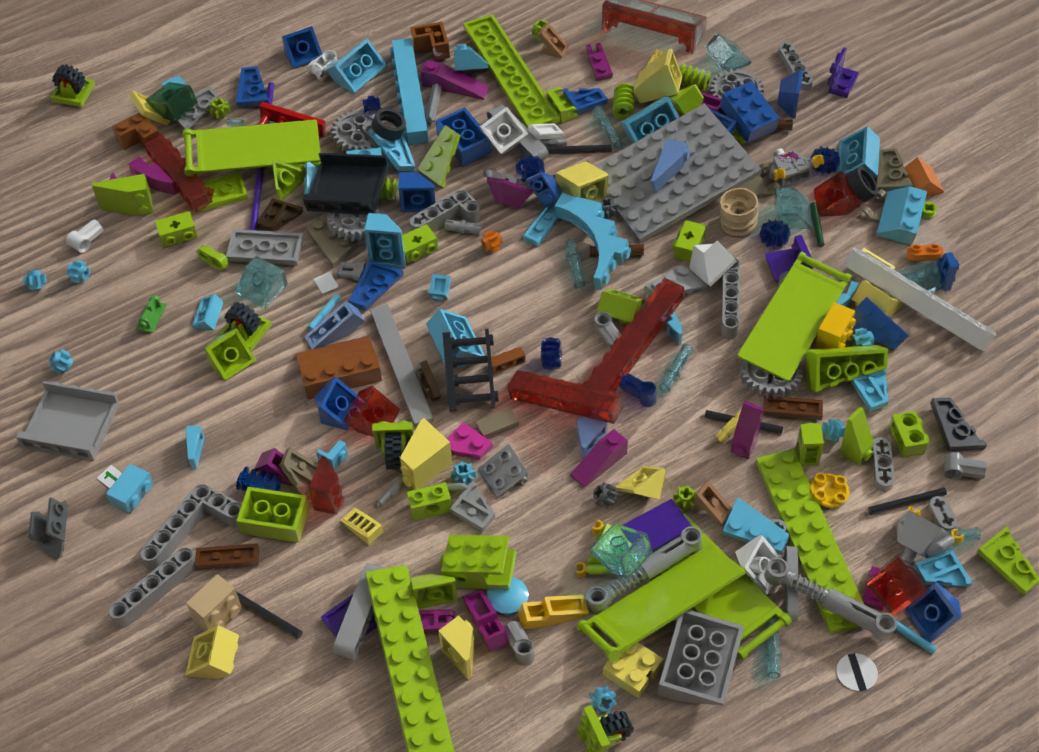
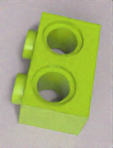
(906, 434)
(809, 444)

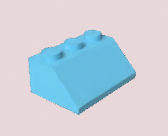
(357, 66)
(649, 119)
(860, 150)
(901, 214)
(384, 241)
(459, 328)

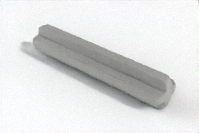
(433, 103)

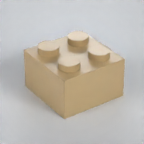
(214, 604)

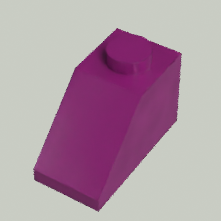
(269, 462)

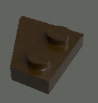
(278, 214)
(428, 380)

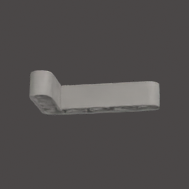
(187, 521)

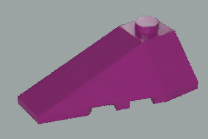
(452, 80)

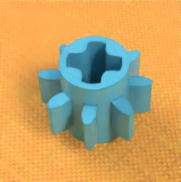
(78, 271)
(34, 279)
(862, 338)
(60, 361)
(833, 429)
(463, 473)
(604, 705)

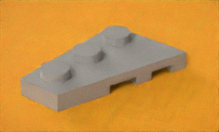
(204, 98)
(680, 276)

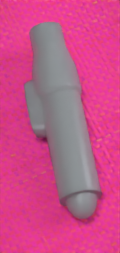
(553, 142)
(453, 486)
(392, 490)

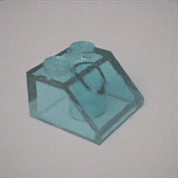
(726, 53)
(792, 208)
(261, 282)
(622, 550)

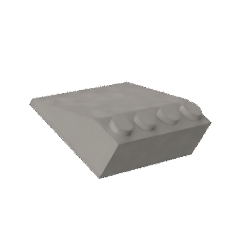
(700, 659)

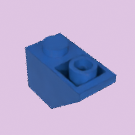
(545, 188)

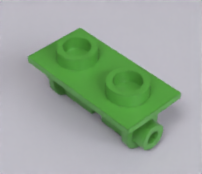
(151, 315)

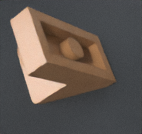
(552, 42)
(711, 501)

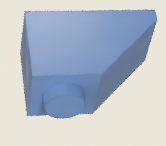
(589, 433)

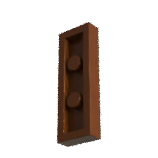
(793, 408)
(227, 556)

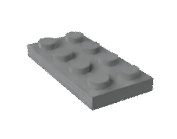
(270, 246)

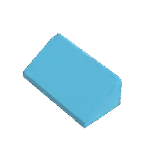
(208, 313)

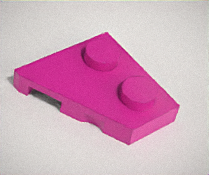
(468, 442)

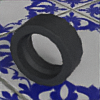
(391, 116)
(862, 184)

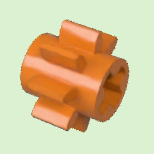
(491, 241)

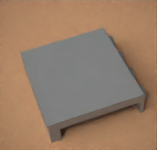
(70, 421)

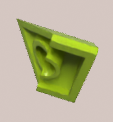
(687, 99)
(286, 178)

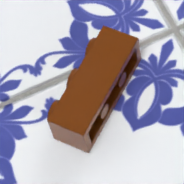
(508, 359)

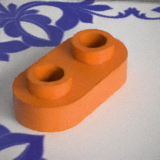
(924, 252)

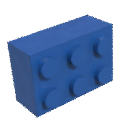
(750, 110)
(472, 142)

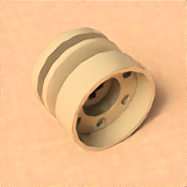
(739, 212)

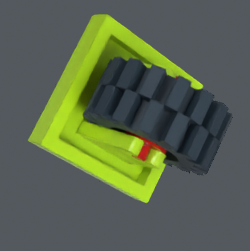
(71, 86)
(248, 323)
(392, 440)
(603, 731)

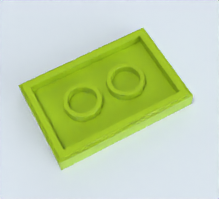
(226, 190)

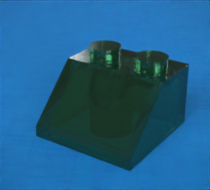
(172, 100)

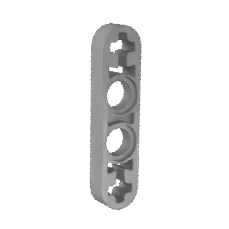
(797, 65)
(792, 596)

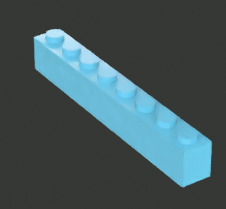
(409, 89)

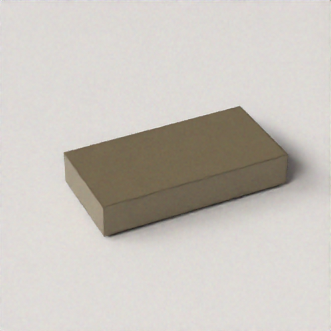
(497, 423)

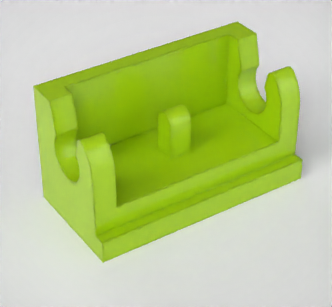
(561, 105)

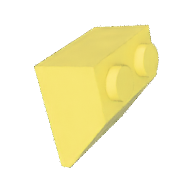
(884, 300)
(458, 644)
(212, 654)

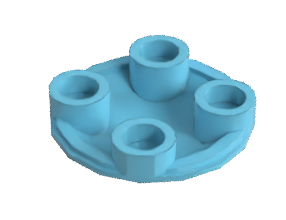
(508, 600)

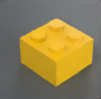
(836, 327)

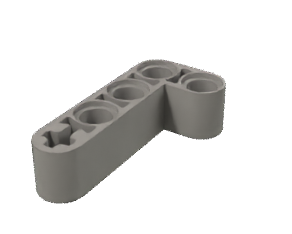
(451, 207)

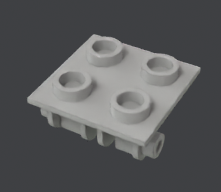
(504, 470)

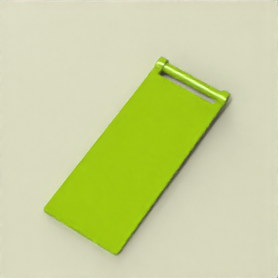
(252, 146)
(793, 318)
(661, 600)
(741, 604)

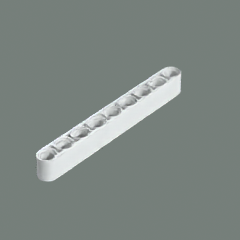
(920, 299)

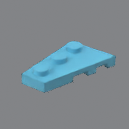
(396, 151)
(747, 524)

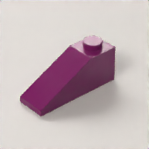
(747, 430)
(600, 458)

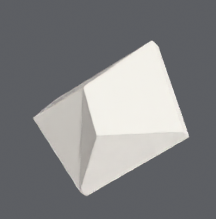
(504, 131)
(710, 262)
(754, 559)

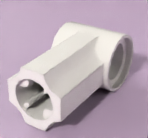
(82, 239)

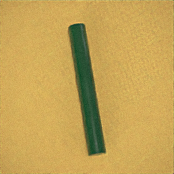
(817, 224)

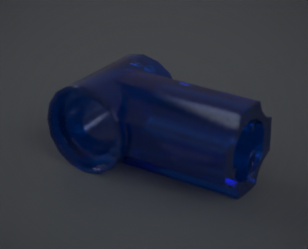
(371, 104)
(644, 391)

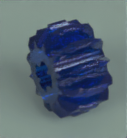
(830, 158)
(528, 167)
(774, 233)
(551, 353)

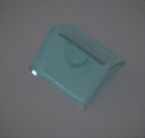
(924, 274)

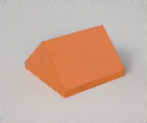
(923, 177)

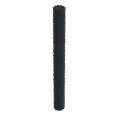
(581, 148)
(726, 418)
(906, 501)
(269, 616)

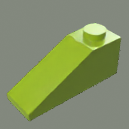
(857, 438)

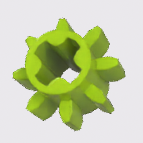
(537, 27)
(219, 108)
(685, 498)

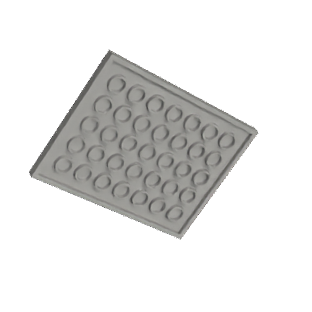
(712, 169)

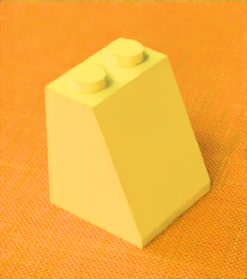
(659, 78)
(583, 181)
(425, 456)

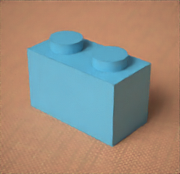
(130, 488)

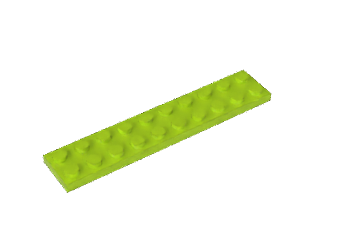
(510, 71)
(808, 531)
(408, 661)

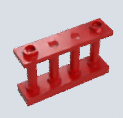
(279, 115)

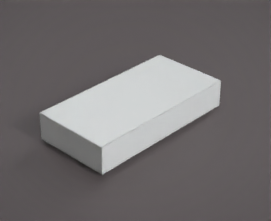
(545, 131)

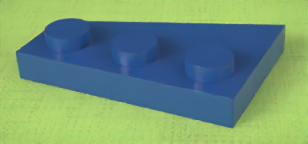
(373, 284)
(881, 325)

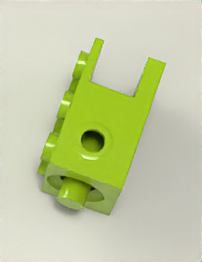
(479, 561)

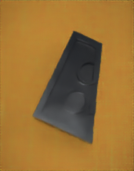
(953, 427)

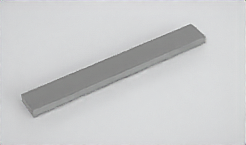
(401, 365)

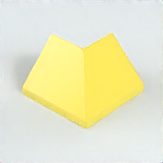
(644, 482)

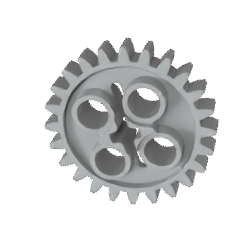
(731, 80)
(352, 131)
(348, 225)
(758, 380)

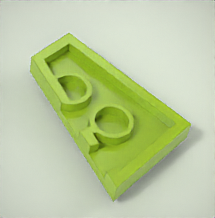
(438, 158)
(1007, 559)

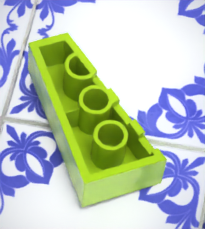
(835, 365)

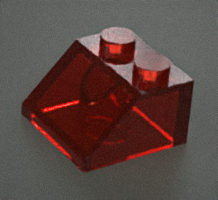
(835, 196)
(370, 408)
(326, 489)
(896, 585)

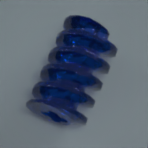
(250, 479)

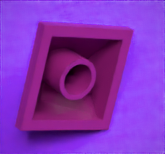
(508, 192)

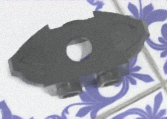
(50, 528)

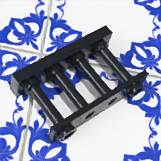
(452, 362)

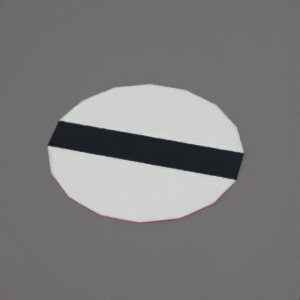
(857, 672)

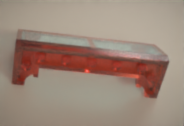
(657, 18)

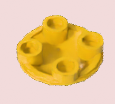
(829, 489)

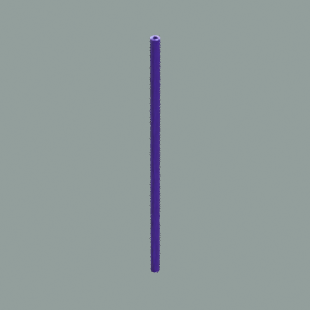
(259, 176)

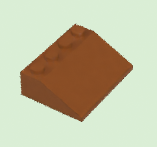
(350, 361)

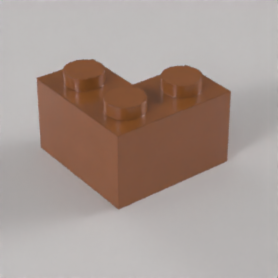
(431, 38)
(134, 131)

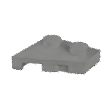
(473, 508)

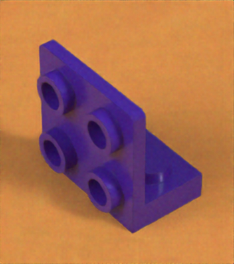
(842, 79)
(783, 260)

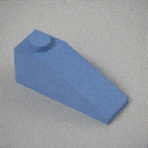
(670, 162)
(335, 326)

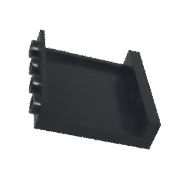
(347, 183)

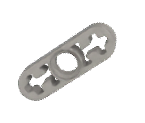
(879, 471)

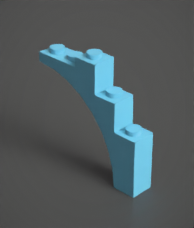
(590, 218)

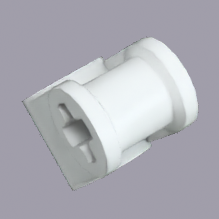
(322, 64)

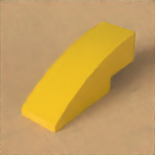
(552, 611)

